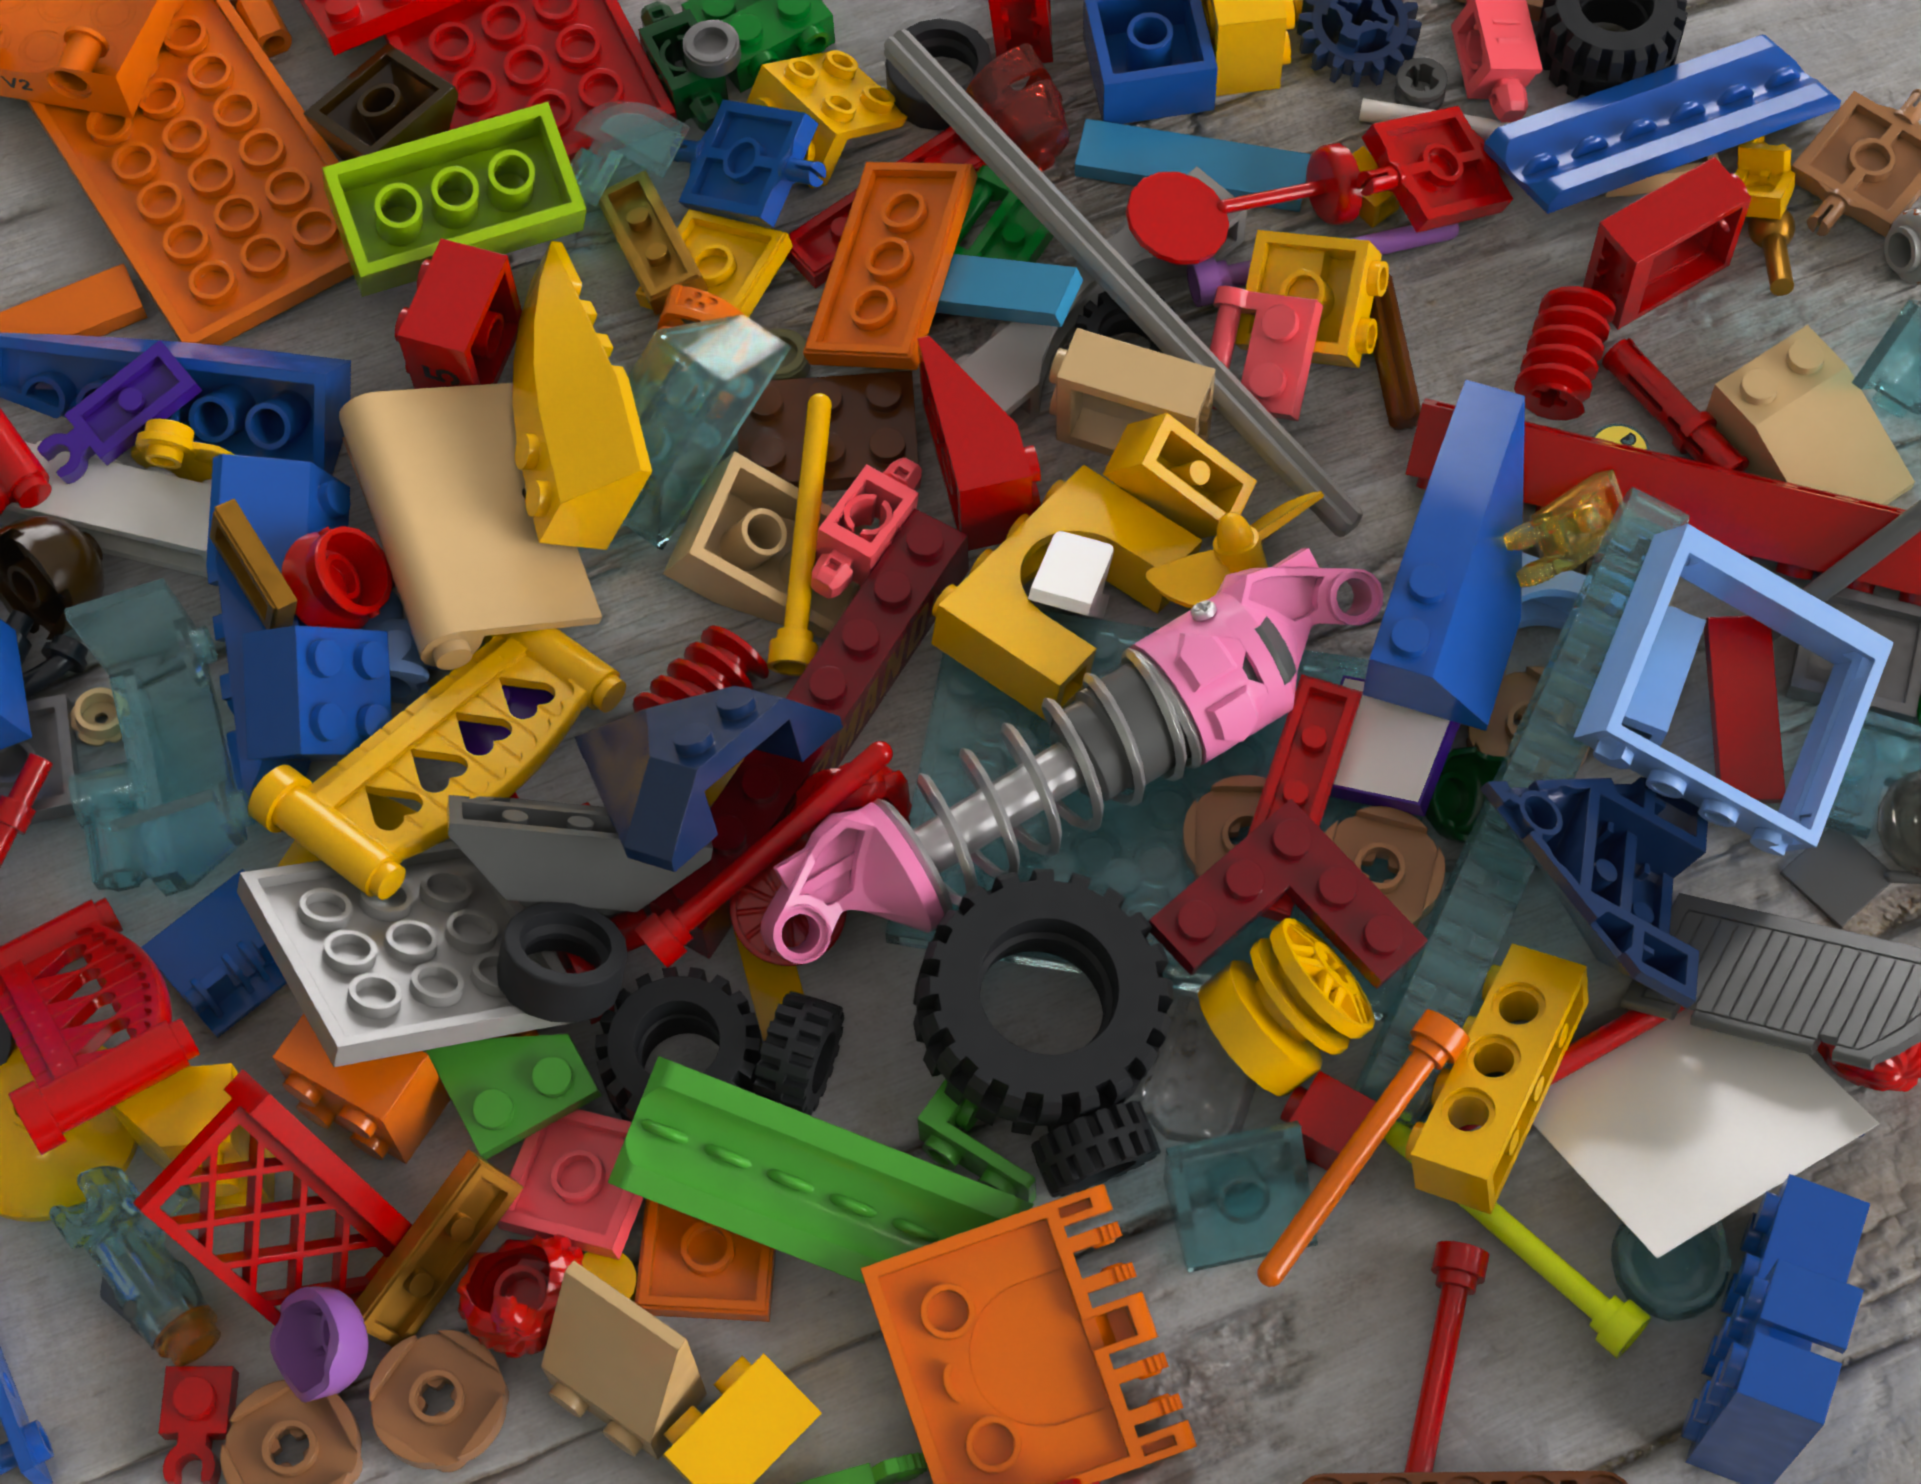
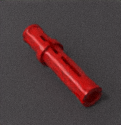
(1691, 430)

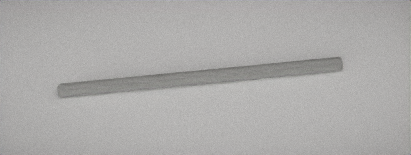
(1119, 279)

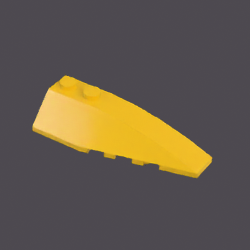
(573, 415)

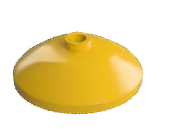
(36, 1181)

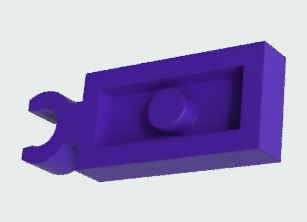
(118, 410)

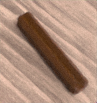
(1394, 362)

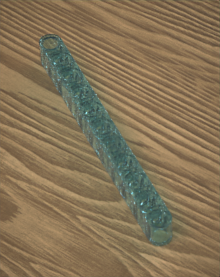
(1493, 862)

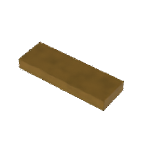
(649, 239)
(436, 1249)

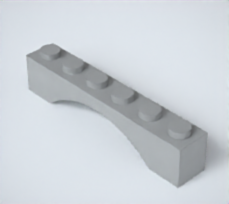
(1020, 355)

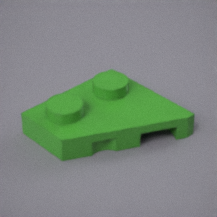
(513, 1086)

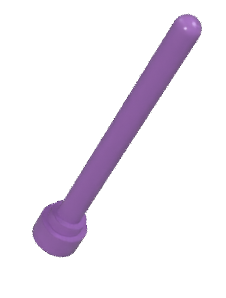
(1209, 274)

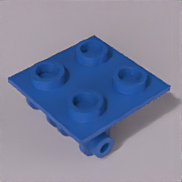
(217, 959)

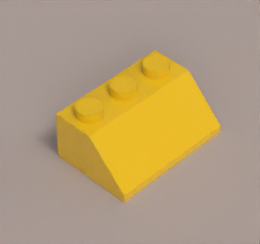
(175, 1112)

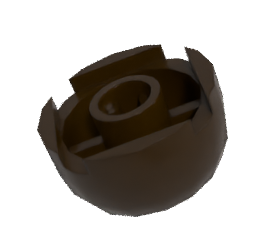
(48, 569)

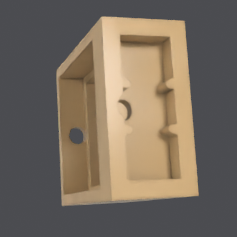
(1116, 383)

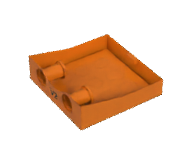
(81, 51)

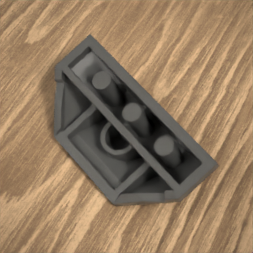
(557, 854)

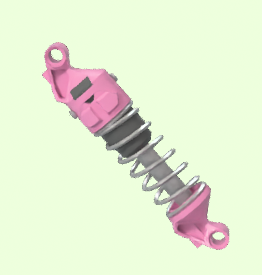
(1166, 708)

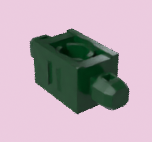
(663, 45)

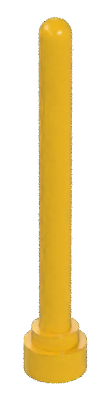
(794, 643)

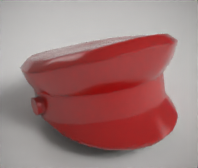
(337, 577)

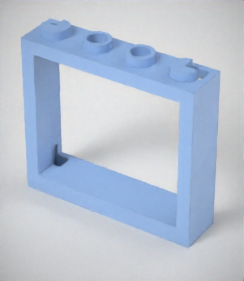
(1852, 647)

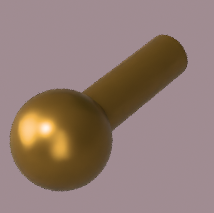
(1773, 237)

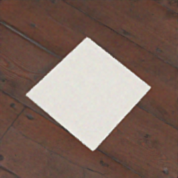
(1694, 1126)

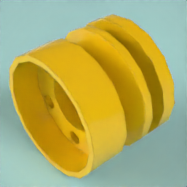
(1285, 1007)

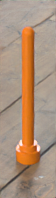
(1433, 1044)

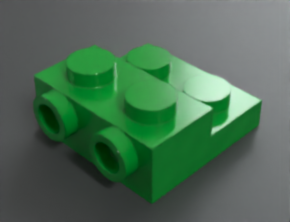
(769, 30)

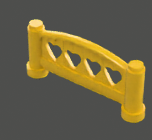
(334, 811)

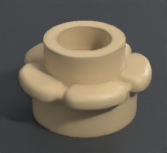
(87, 708)

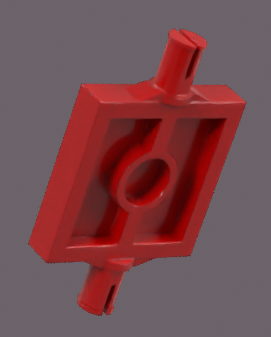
(1434, 169)

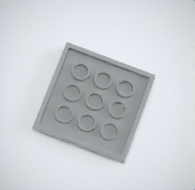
(393, 969)

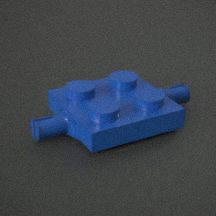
(749, 162)

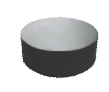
(711, 49)

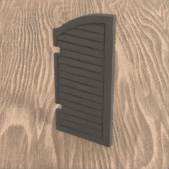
(1794, 983)

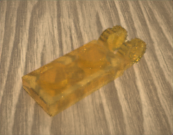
(1567, 528)

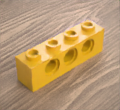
(1476, 1163)

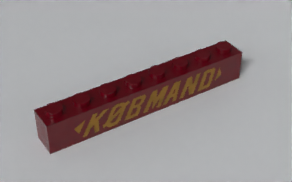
(844, 679)

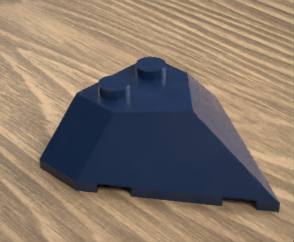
(664, 758)
(1613, 868)

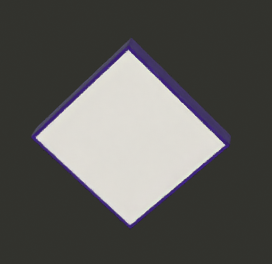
(1392, 755)

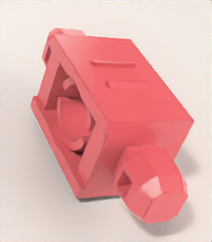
(1497, 54)
(850, 557)

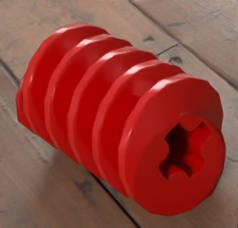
(1564, 352)
(708, 666)

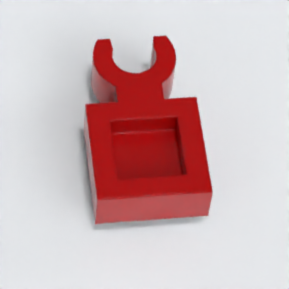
(196, 1412)

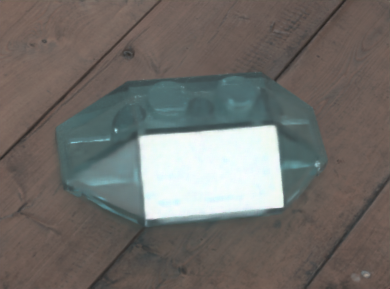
(691, 400)

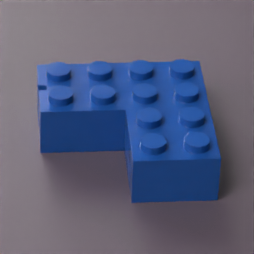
(1789, 1293)

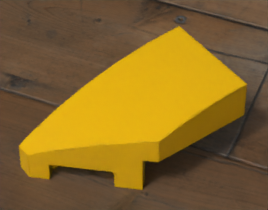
(1767, 177)

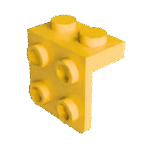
(834, 95)

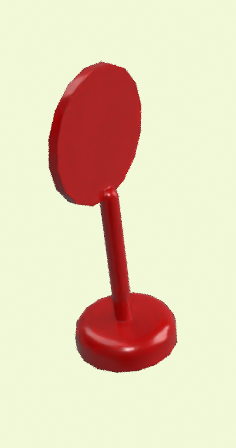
(1188, 223)

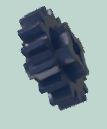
(1359, 36)

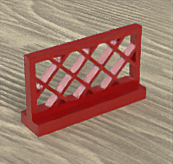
(312, 1166)

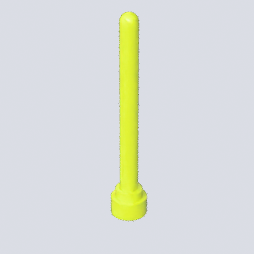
(1614, 1321)

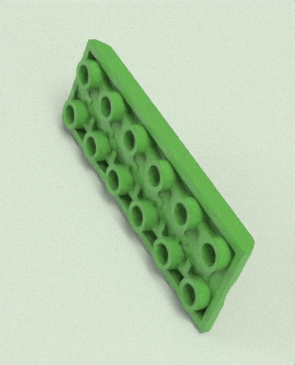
(791, 1176)

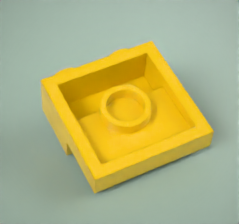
(1335, 272)

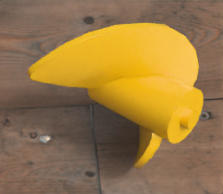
(1234, 550)

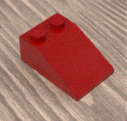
(978, 451)

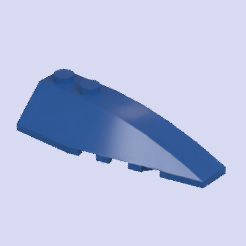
(248, 399)
(282, 504)
(1457, 582)

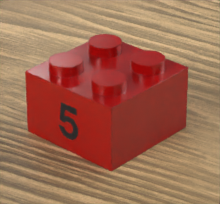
(460, 318)

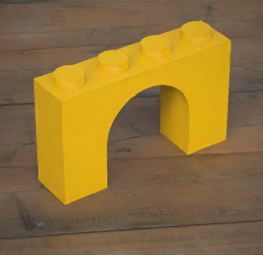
(1008, 639)

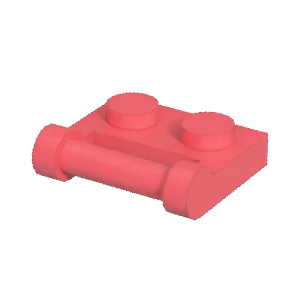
(1278, 345)

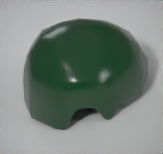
(1458, 792)

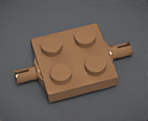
(1864, 164)

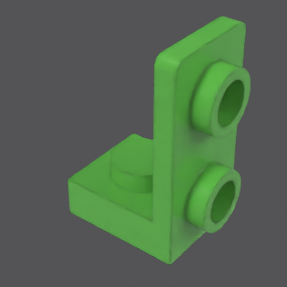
(950, 1146)

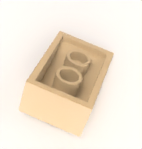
(1808, 422)
(742, 542)
(618, 1364)

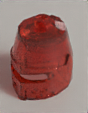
(1027, 116)

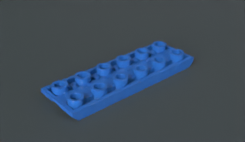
(1657, 122)

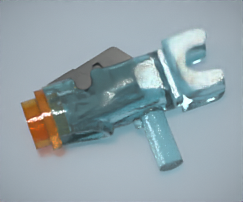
(136, 1267)

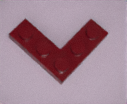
(1298, 860)

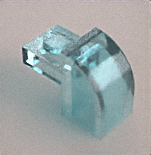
(624, 131)

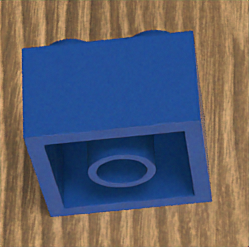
(1149, 58)
(314, 691)

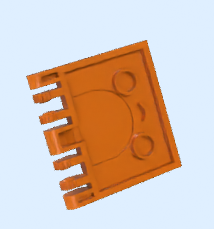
(1011, 1358)

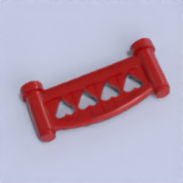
(48, 1029)

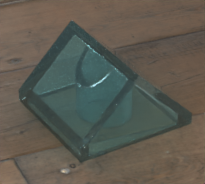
(1236, 1193)

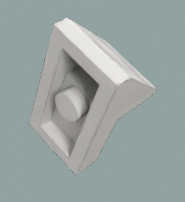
(1074, 575)

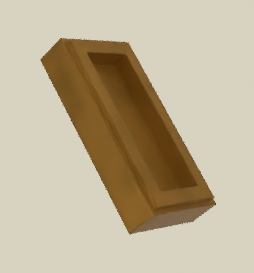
(252, 566)

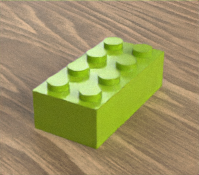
(476, 185)

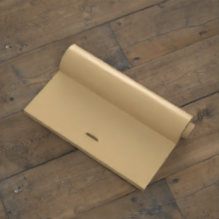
(457, 519)

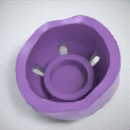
(319, 1342)

